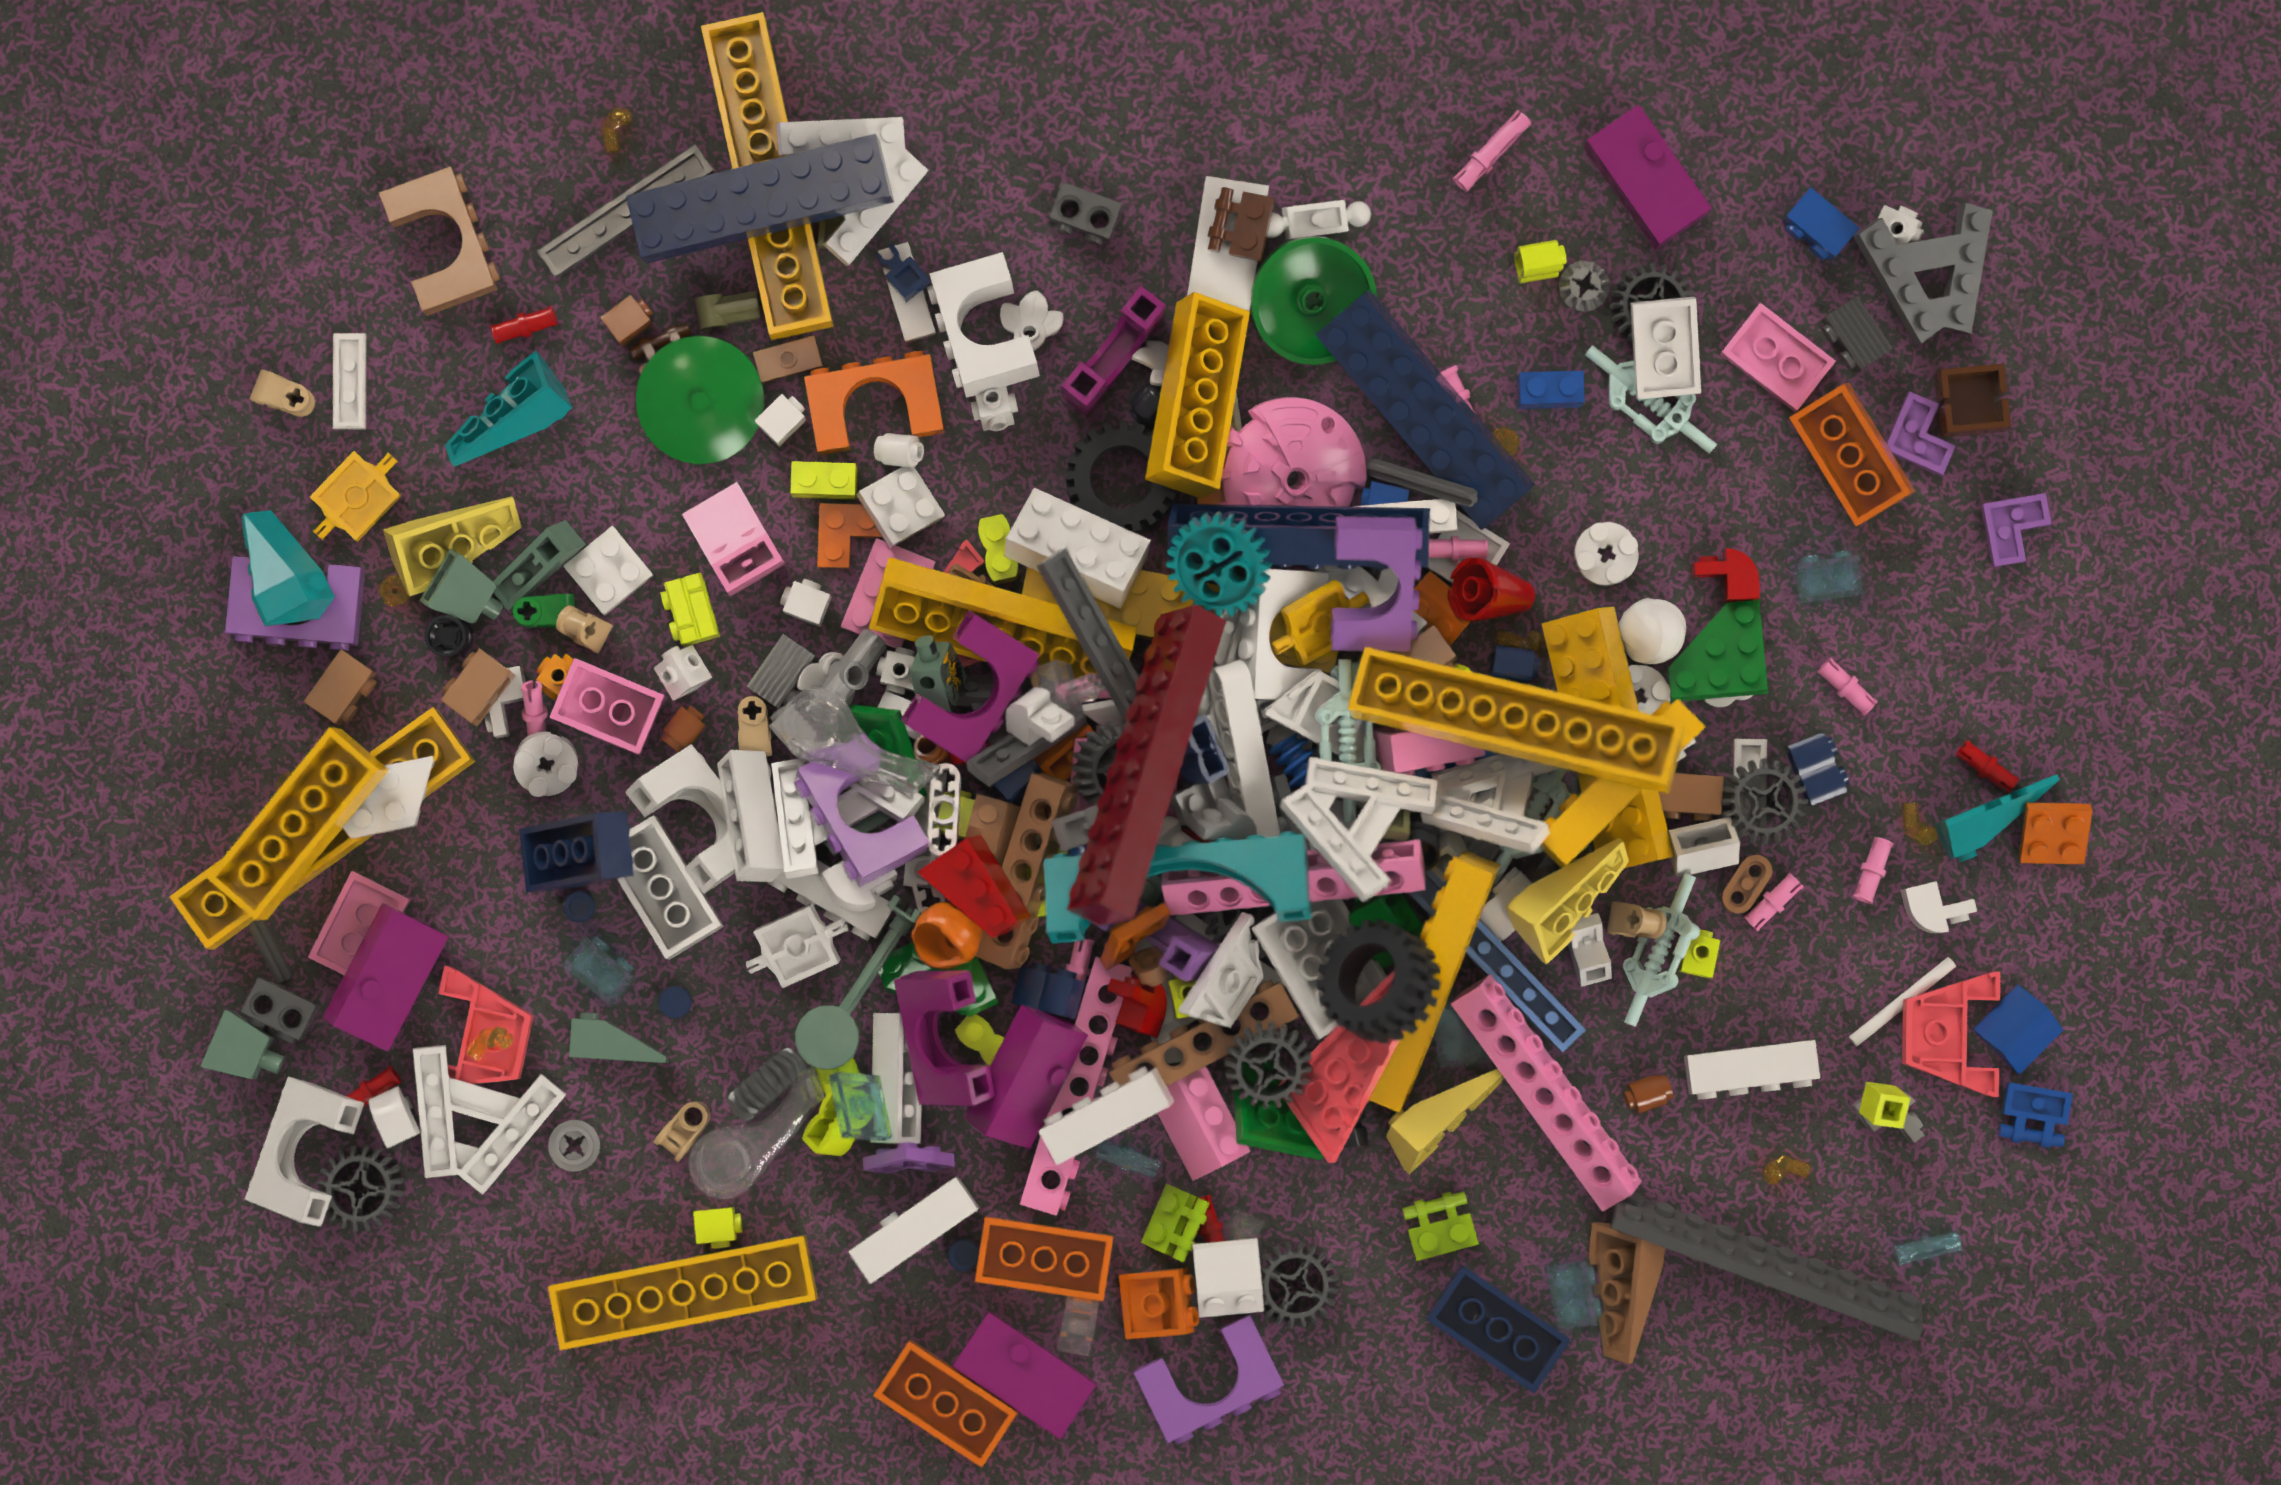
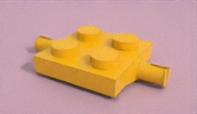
(355, 496)
(1310, 621)

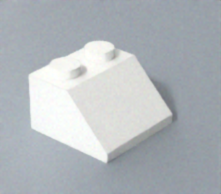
(1228, 1277)

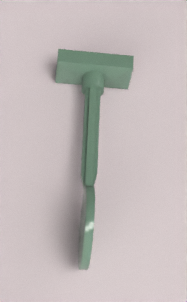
(829, 1034)

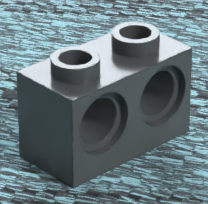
(1089, 206)
(283, 1003)

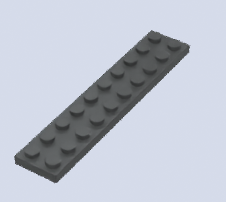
(1769, 1265)

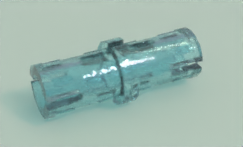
(1128, 1158)
(1928, 1248)

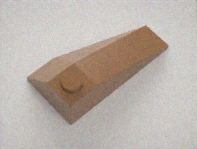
(995, 823)
(1627, 1284)

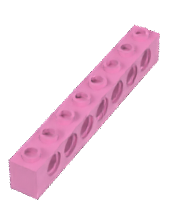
(1207, 891)
(1547, 1109)
(1035, 1193)

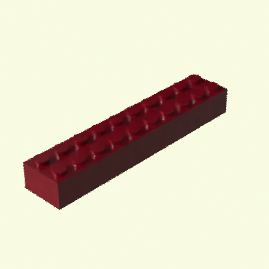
(1146, 766)

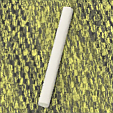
(1897, 1005)

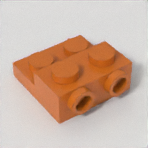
(1158, 1303)

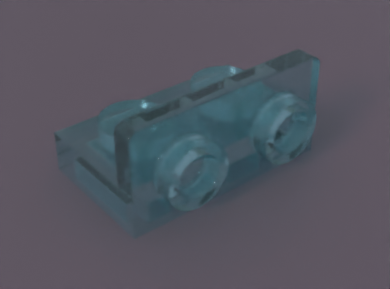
(1828, 578)
(599, 970)
(1572, 1295)

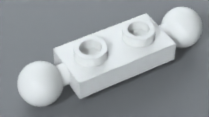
(1318, 219)

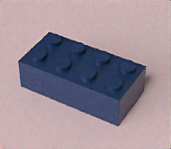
(576, 851)
(1497, 1328)

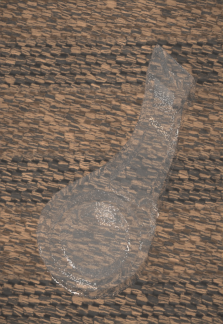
(824, 731)
(736, 1156)

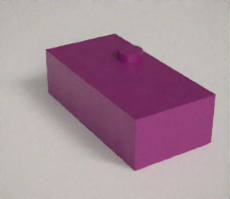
(1647, 177)
(385, 977)
(1027, 1076)
(1024, 1374)

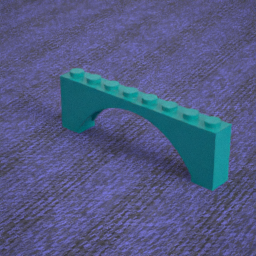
(1269, 866)

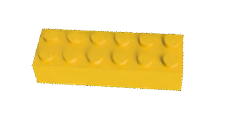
(1197, 395)
(1602, 799)
(298, 824)

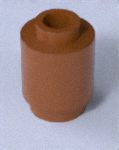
(683, 728)
(930, 751)
(1648, 1093)

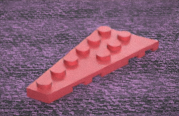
(1341, 1082)

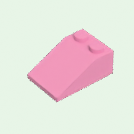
(607, 706)

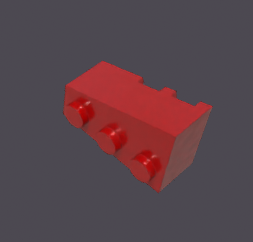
(977, 886)

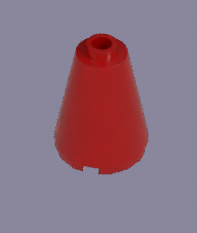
(1487, 591)

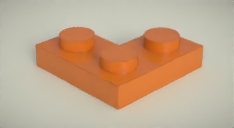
(835, 531)
(1126, 936)

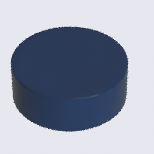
(579, 906)
(675, 1002)
(963, 1255)

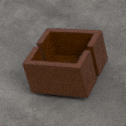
(1970, 400)

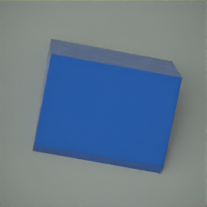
(2018, 1029)

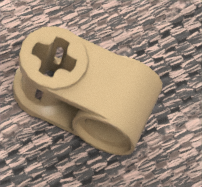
(278, 394)
(583, 628)
(754, 734)
(1635, 921)
(682, 1131)

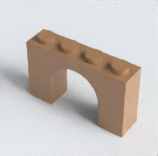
(470, 273)

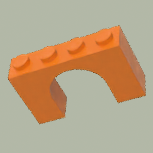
(830, 391)

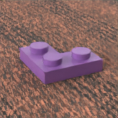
(1910, 436)
(2005, 522)
(908, 1157)

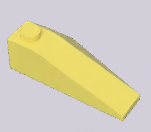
(423, 543)
(1555, 904)
(1422, 1126)

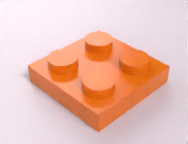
(2055, 833)

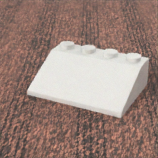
(1299, 949)

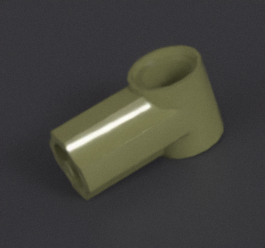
(722, 310)

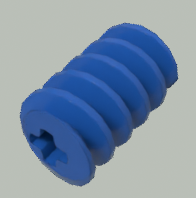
(1294, 757)

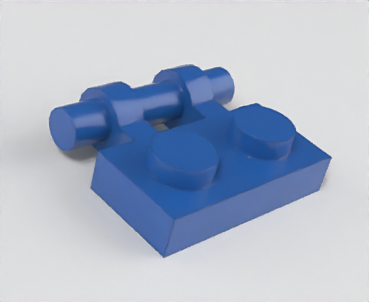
(2035, 1104)

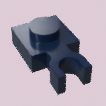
(904, 276)

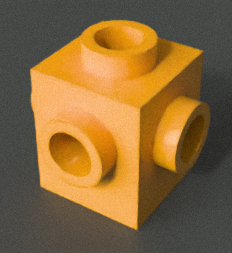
(548, 669)

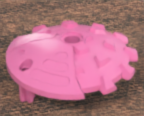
(1291, 437)

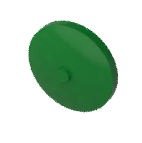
(1302, 291)
(699, 399)

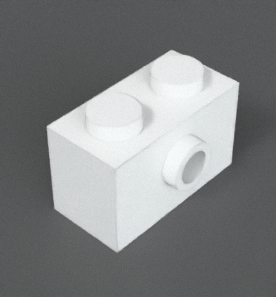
(1704, 846)

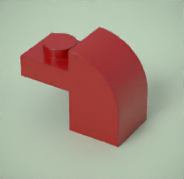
(1738, 574)
(1142, 1006)

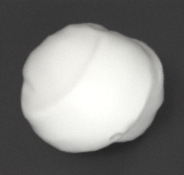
(1652, 631)

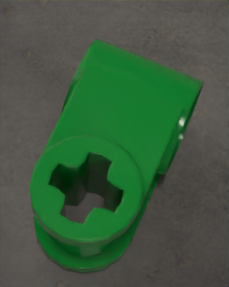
(547, 608)

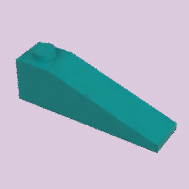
(524, 407)
(284, 576)
(1979, 825)

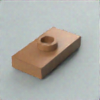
(787, 359)

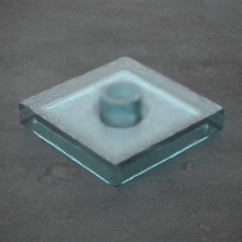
(860, 1106)

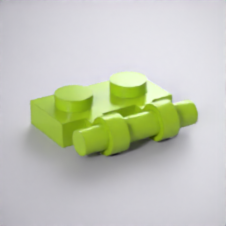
(1169, 1220)
(1444, 1235)

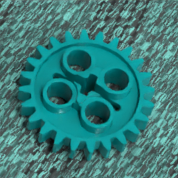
(1203, 539)

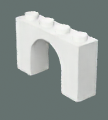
(978, 365)
(1268, 675)
(690, 779)
(275, 1178)

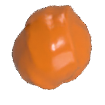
(945, 936)

